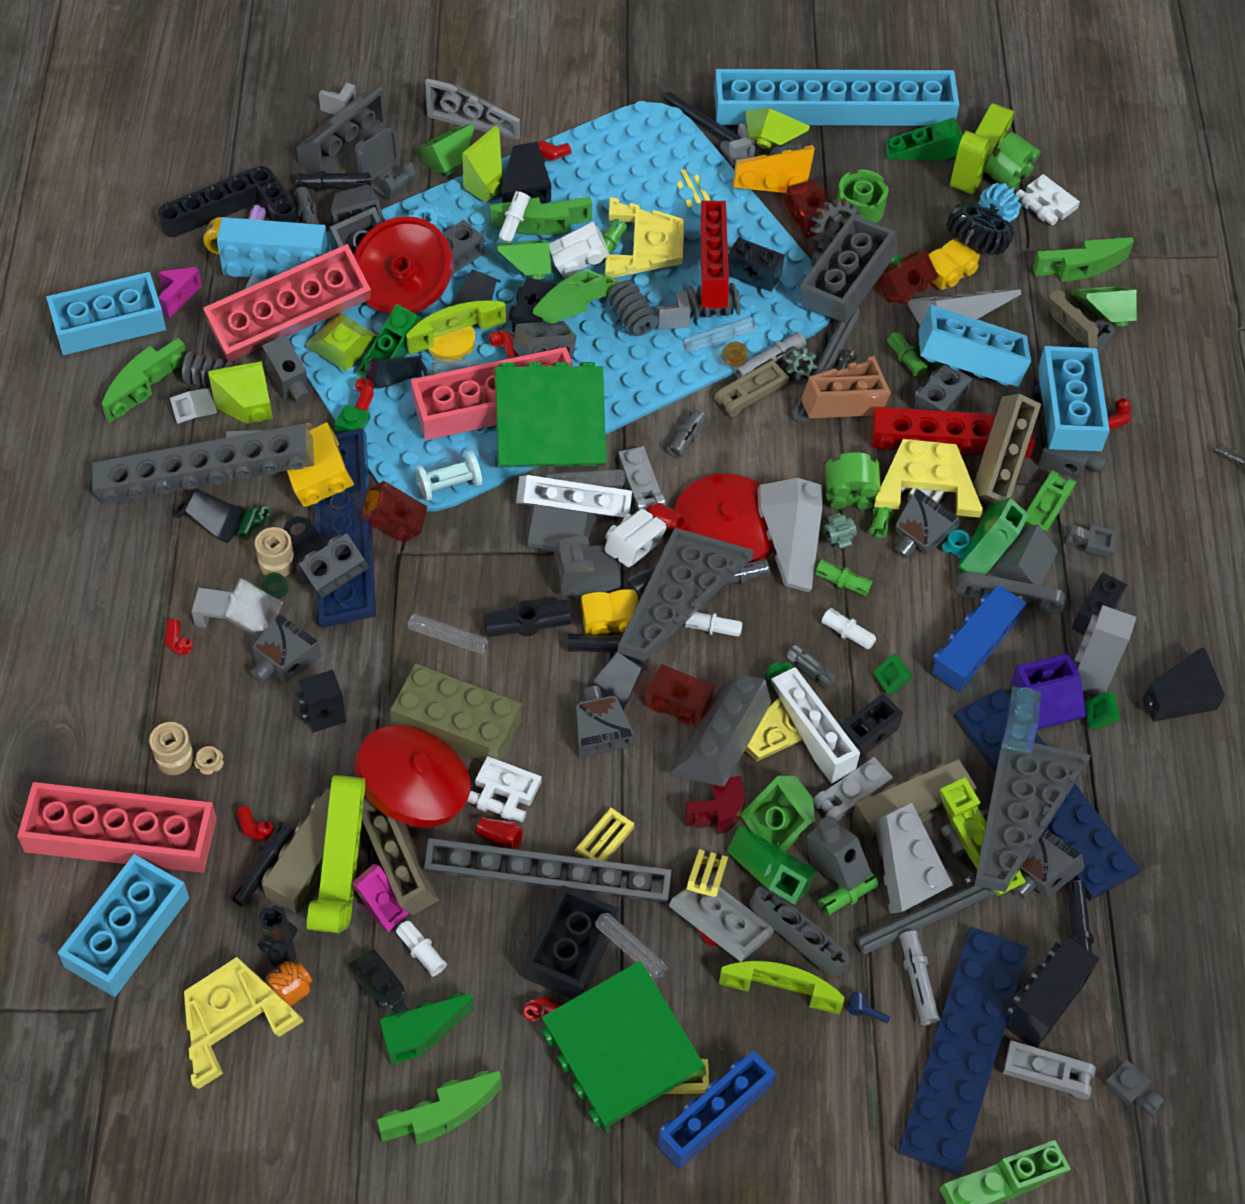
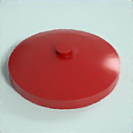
(405, 264)
(727, 511)
(412, 776)

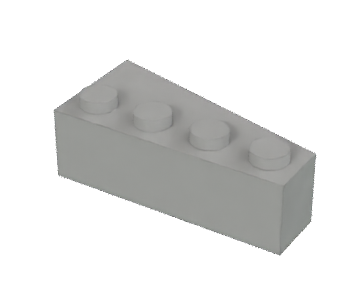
(1103, 648)

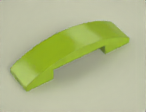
(453, 318)
(968, 822)
(783, 976)

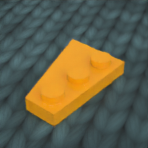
(775, 171)

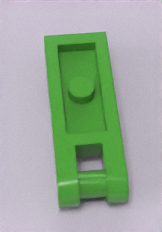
(1049, 501)

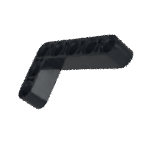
(226, 198)

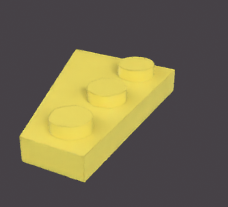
(773, 733)

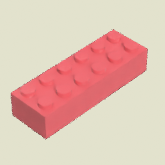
(287, 303)
(466, 396)
(116, 826)

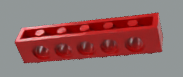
(714, 255)
(966, 430)

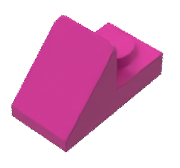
(177, 288)
(378, 898)

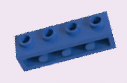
(978, 637)
(716, 1109)

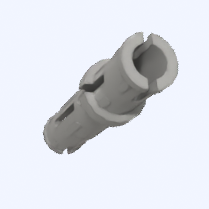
(777, 352)
(916, 965)

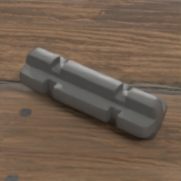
(811, 666)

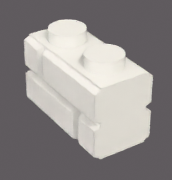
(579, 250)
(634, 537)

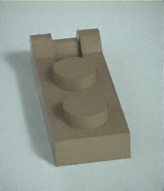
(1073, 320)
(751, 388)

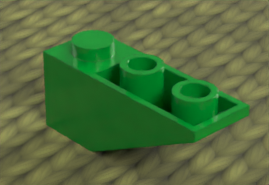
(928, 143)
(391, 340)
(993, 536)
(771, 865)
(421, 1028)

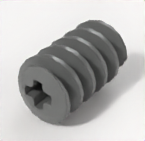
(695, 302)
(632, 308)
(196, 370)

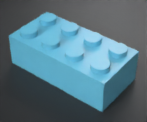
(267, 246)
(106, 313)
(974, 346)
(1073, 398)
(124, 925)

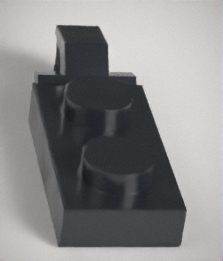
(379, 981)

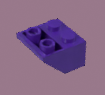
(1059, 688)

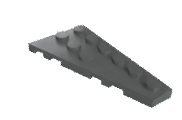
(682, 582)
(1022, 804)

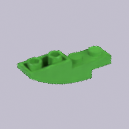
(545, 218)
(1090, 260)
(572, 295)
(134, 380)
(455, 1106)
(1009, 1177)

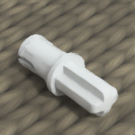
(514, 216)
(712, 624)
(848, 628)
(421, 948)

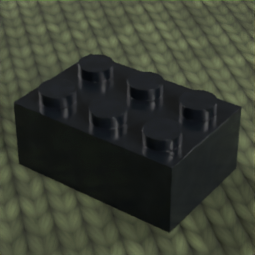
(569, 944)
(1050, 991)

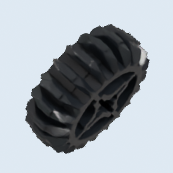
(980, 228)

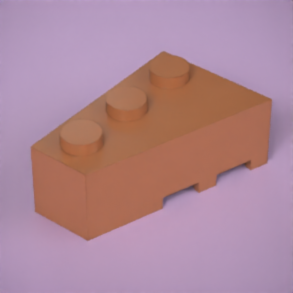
(846, 391)

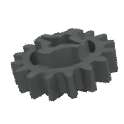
(828, 221)

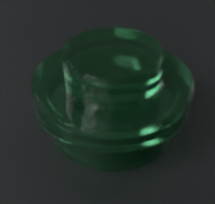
(275, 585)

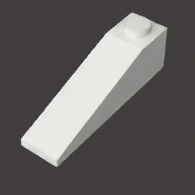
(573, 496)
(817, 727)

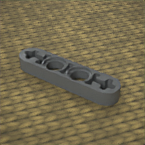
(1037, 597)
(832, 959)

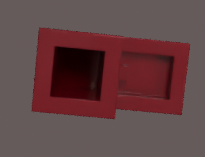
(722, 809)

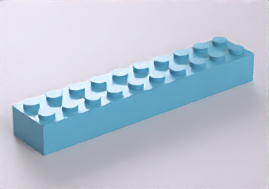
(838, 96)

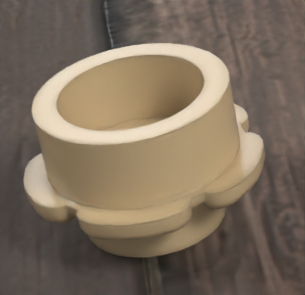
(205, 754)

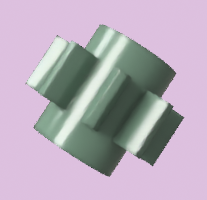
(807, 362)
(839, 530)

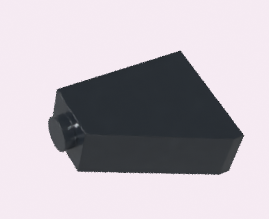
(526, 174)
(1185, 689)

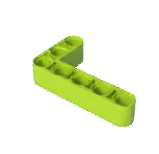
(978, 147)
(335, 901)

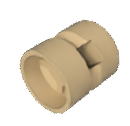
(274, 551)
(171, 748)

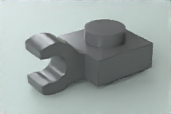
(1097, 539)
(1132, 1086)

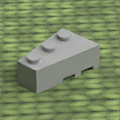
(909, 859)

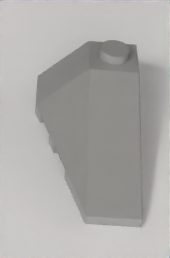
(462, 107)
(965, 304)
(793, 520)

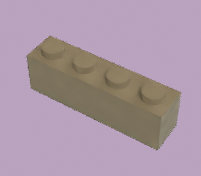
(1006, 448)
(919, 789)
(301, 860)
(399, 860)

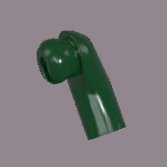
(252, 519)

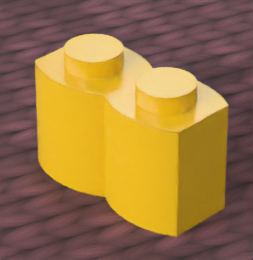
(953, 263)
(608, 611)

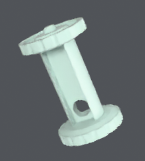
(449, 475)

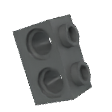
(465, 244)
(542, 337)
(943, 391)
(337, 571)

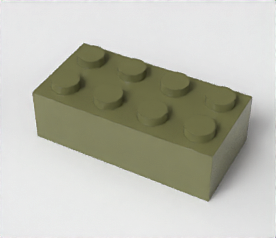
(458, 713)

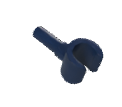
(858, 1007)

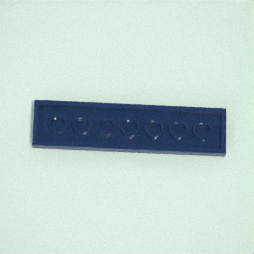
(342, 515)
(1075, 821)
(963, 1052)

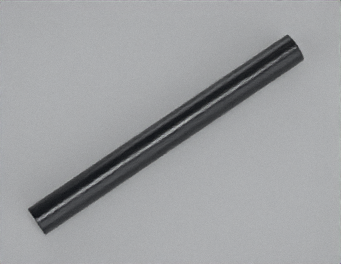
(700, 117)

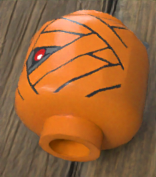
(289, 982)

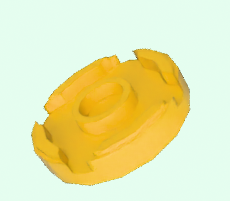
(454, 344)

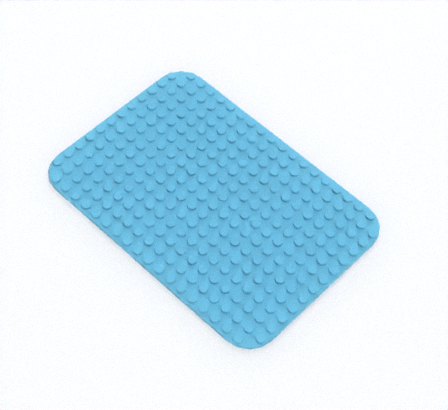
(616, 156)

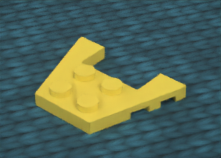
(656, 240)
(929, 468)
(223, 1005)

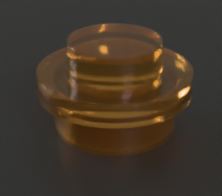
(735, 354)

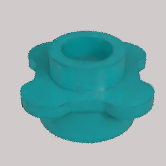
(957, 537)

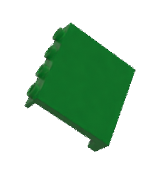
(550, 415)
(621, 1045)

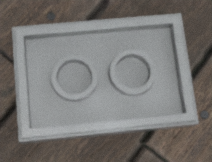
(723, 920)

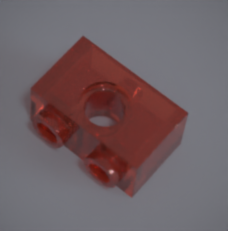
(802, 203)
(920, 274)
(394, 511)
(673, 683)

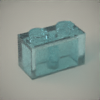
(1021, 719)

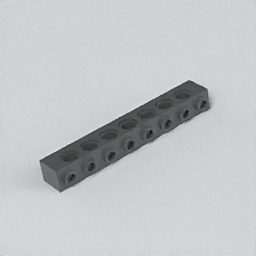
(203, 464)
(547, 870)

